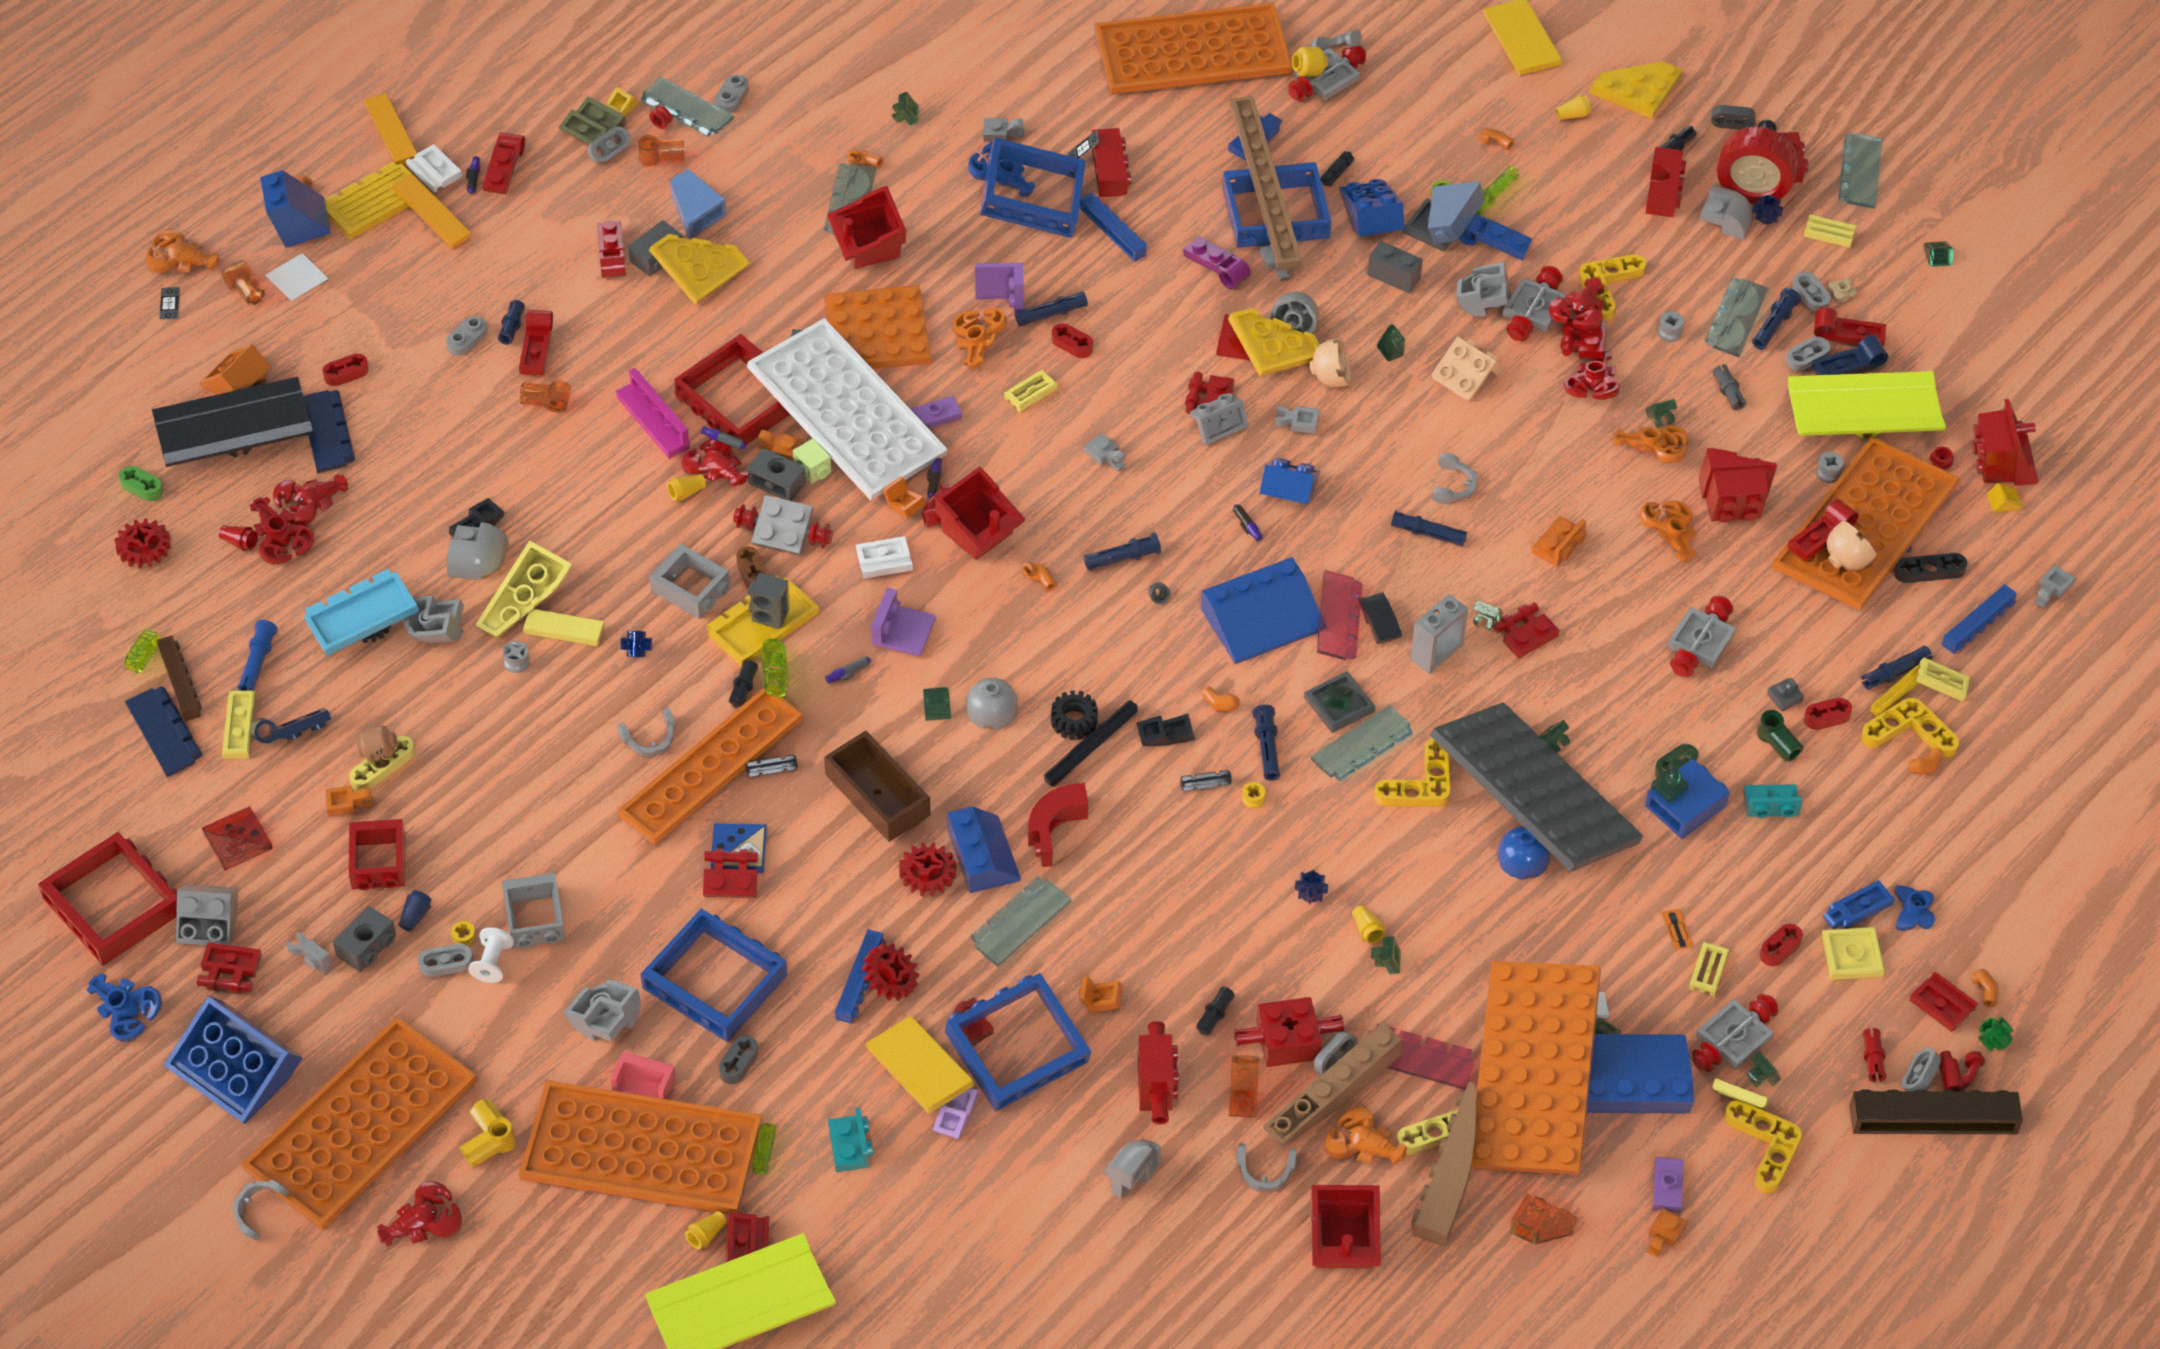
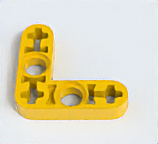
(1598, 270)
(1913, 721)
(1425, 788)
(1777, 1142)

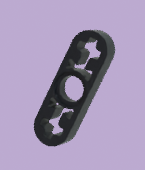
(1939, 561)

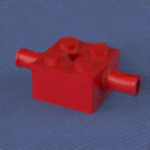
(1288, 1031)
(1157, 1072)

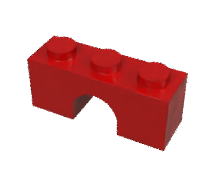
(1663, 195)

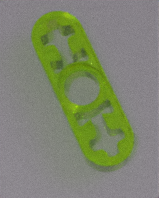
(778, 660)

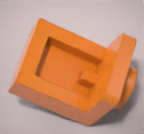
(902, 499)
(1100, 996)

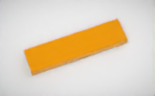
(390, 128)
(432, 211)

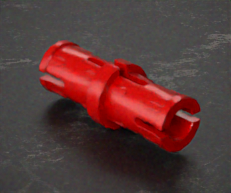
(1874, 1055)

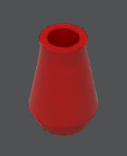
(241, 537)

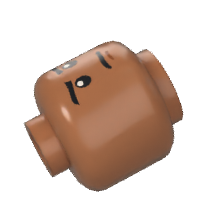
(377, 743)

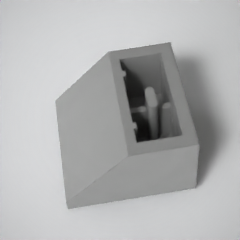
(206, 914)

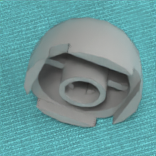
(1298, 310)
(991, 703)

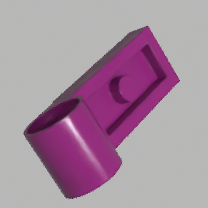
(1229, 267)

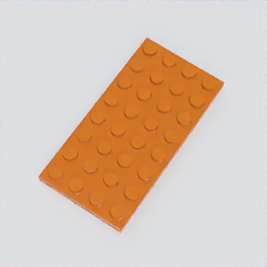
(1193, 48)
(1894, 504)
(1535, 1067)
(360, 1122)
(641, 1147)

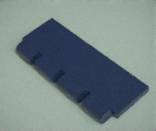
(331, 436)
(164, 730)

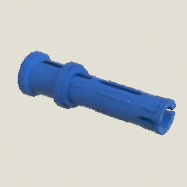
(259, 647)

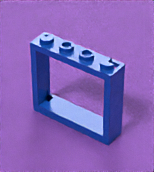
(1289, 177)
(1026, 213)
(694, 1008)
(1039, 1077)

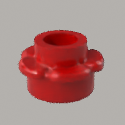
(1942, 457)

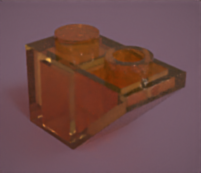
(1243, 1086)
(1540, 1221)

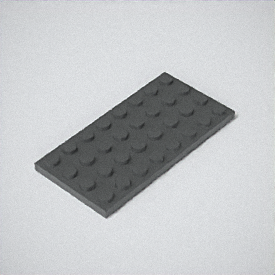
(1537, 786)

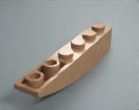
(1337, 1084)
(1449, 1175)

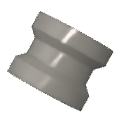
(1670, 326)
(1829, 467)
(518, 651)

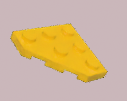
(1638, 87)
(698, 264)
(1272, 343)

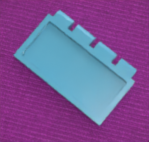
(361, 612)

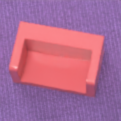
(643, 1076)

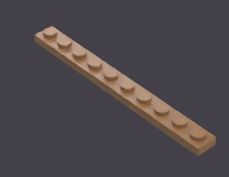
(1266, 183)

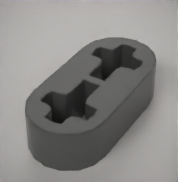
(1733, 117)
(742, 1062)

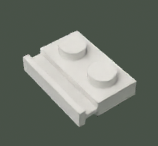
(434, 168)
(884, 557)

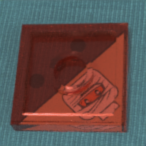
(237, 838)

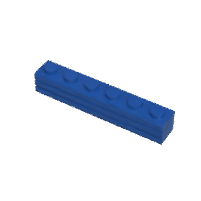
(1113, 227)
(1979, 619)
(855, 986)

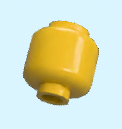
(1309, 61)

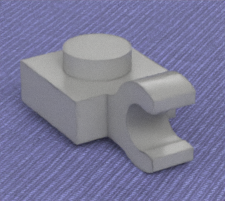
(1001, 128)
(1268, 258)
(1105, 450)
(2055, 583)
(314, 955)

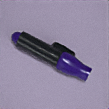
(472, 174)

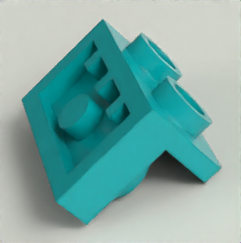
(1772, 800)
(849, 1142)

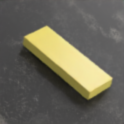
(563, 627)
(237, 726)

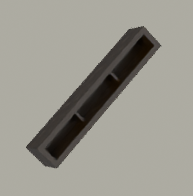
(1935, 1112)

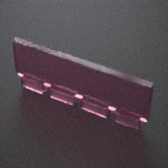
(1339, 616)
(1433, 1061)

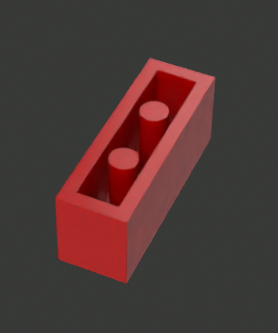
(1111, 163)

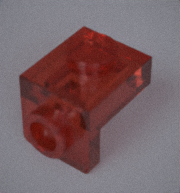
(978, 1030)

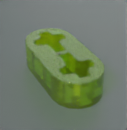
(142, 651)

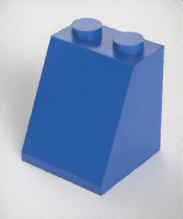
(294, 208)

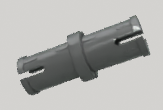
(1729, 387)

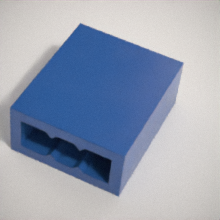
(1695, 806)

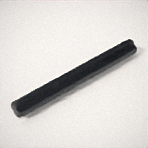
(1090, 743)

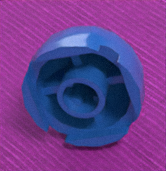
(1522, 854)

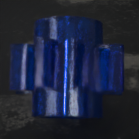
(1767, 209)
(636, 644)
(1311, 886)

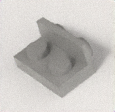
(1220, 418)

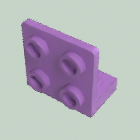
(1001, 282)
(900, 627)

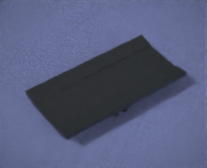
(232, 422)

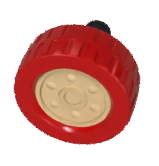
(1758, 162)

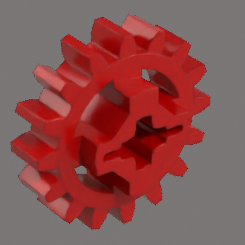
(130, 545)
(927, 869)
(890, 972)

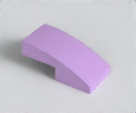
(955, 1114)

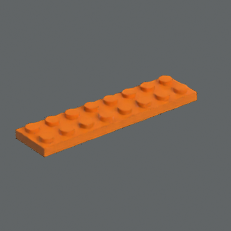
(709, 766)

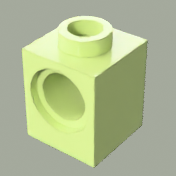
(814, 459)

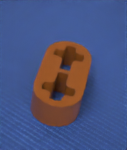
(747, 569)

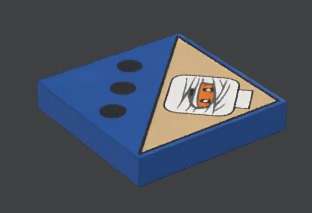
(741, 836)

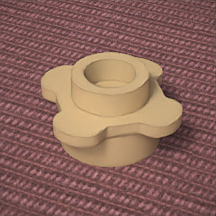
(1841, 290)

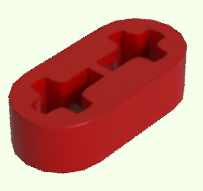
(1072, 340)
(345, 369)
(1827, 712)
(1776, 941)

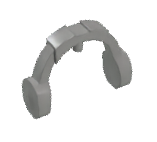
(1352, 38)
(1445, 495)
(654, 750)
(1264, 1186)
(244, 1197)

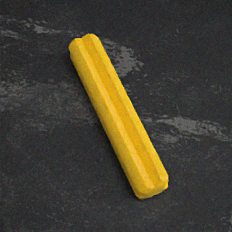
(1896, 692)

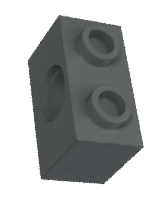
(776, 475)
(368, 925)

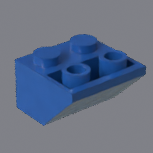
(1289, 481)

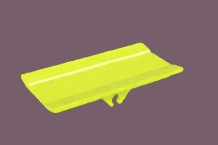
(1865, 403)
(741, 1297)

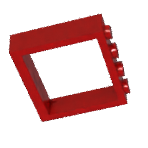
(692, 378)
(133, 932)

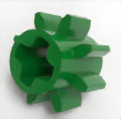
(1995, 1033)

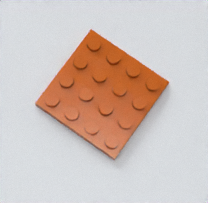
(882, 324)

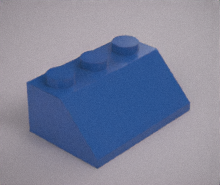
(981, 849)

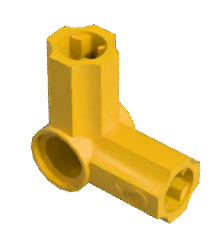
(490, 1141)

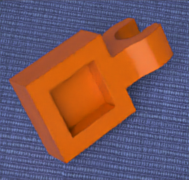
(782, 445)
(343, 800)
(1665, 1229)

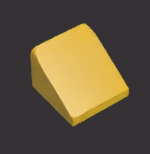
(622, 102)
(2004, 498)

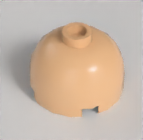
(1331, 364)
(1848, 548)

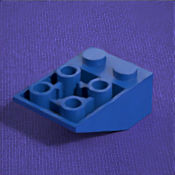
(1373, 207)

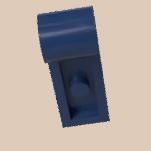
(1866, 356)
(291, 729)

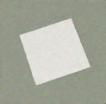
(296, 277)

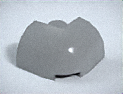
(1729, 210)
(1484, 289)
(476, 551)
(435, 620)
(604, 1010)
(1133, 1163)

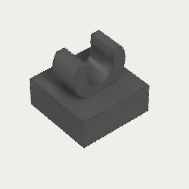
(1785, 694)

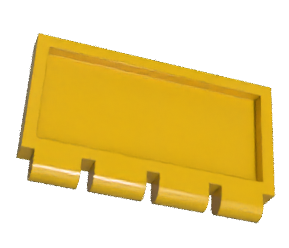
(369, 203)
(744, 638)

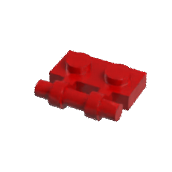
(1590, 344)
(1213, 389)
(1529, 636)
(730, 882)
(229, 960)

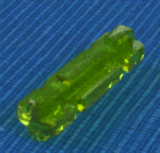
(764, 1148)

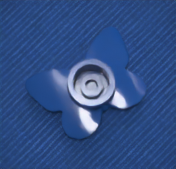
(1915, 908)

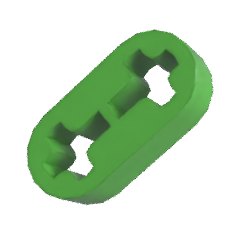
(138, 486)

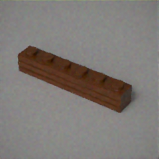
(178, 676)

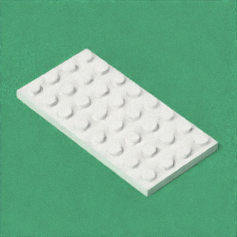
(847, 408)

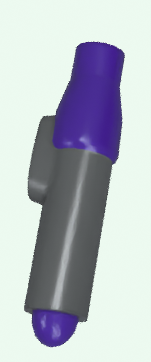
(723, 437)
(847, 671)

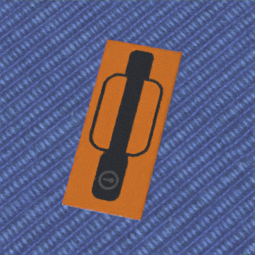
(1677, 929)

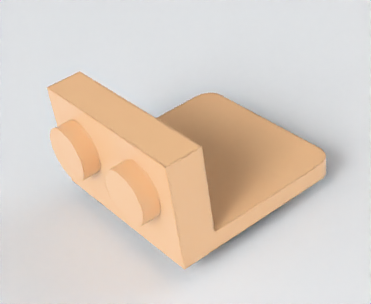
(1465, 368)

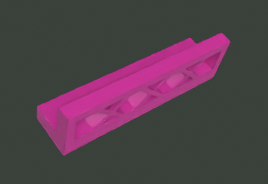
(654, 415)

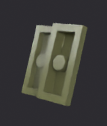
(591, 121)

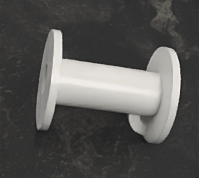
(494, 941)

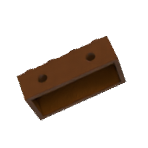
(865, 768)

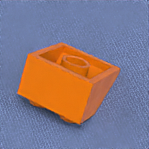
(237, 371)

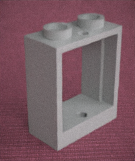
(671, 568)
(1439, 634)
(519, 891)

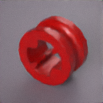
(660, 117)

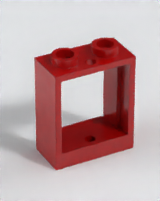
(371, 834)

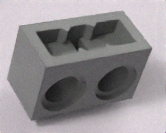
(769, 600)

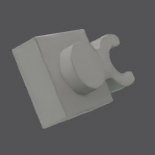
(1300, 419)

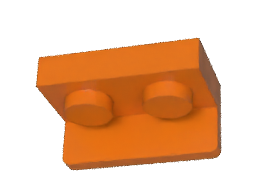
(1560, 540)

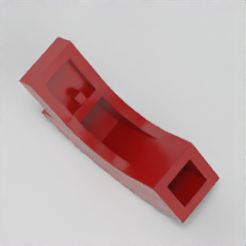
(1053, 809)

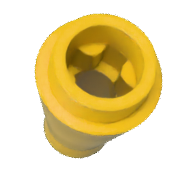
(1575, 108)
(683, 487)
(1369, 926)
(704, 1231)

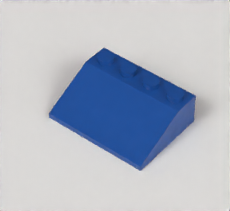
(1261, 610)
(231, 1059)
(1640, 1074)

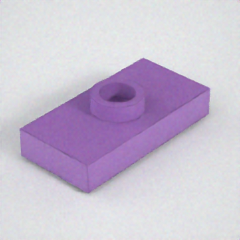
(938, 412)
(1668, 1184)

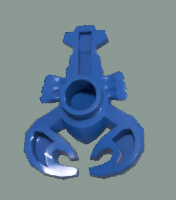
(1007, 172)
(125, 1005)

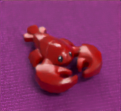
(1583, 304)
(1595, 377)
(716, 463)
(310, 496)
(279, 533)
(422, 1216)

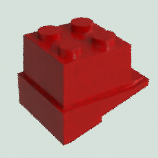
(869, 229)
(2004, 447)
(1735, 485)
(977, 513)
(1345, 1226)

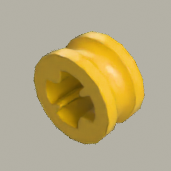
(1253, 787)
(459, 927)

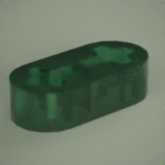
(1673, 758)

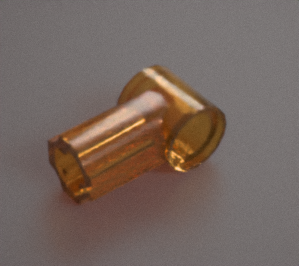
(652, 150)
(241, 279)
(552, 396)

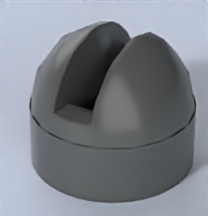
(1164, 591)

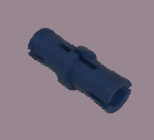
(511, 322)

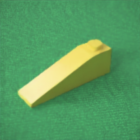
(526, 585)

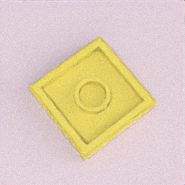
(1852, 953)

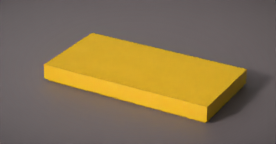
(1522, 37)
(919, 1064)

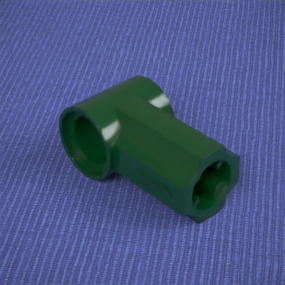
(1778, 735)

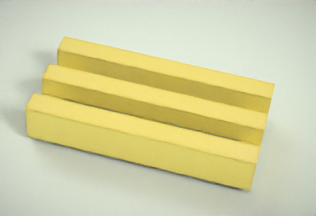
(1829, 228)
(1034, 392)
(1941, 682)
(1703, 986)
(1740, 1094)

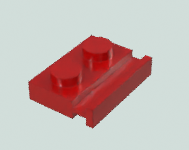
(1943, 1001)
(745, 1234)

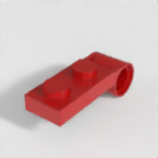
(503, 162)
(611, 249)
(1845, 330)
(536, 342)
(1814, 537)

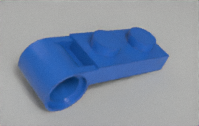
(1496, 236)

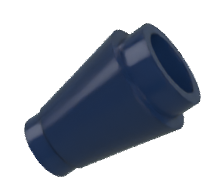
(414, 909)

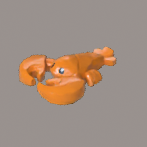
(178, 253)
(978, 336)
(1656, 442)
(1672, 528)
(1363, 1139)

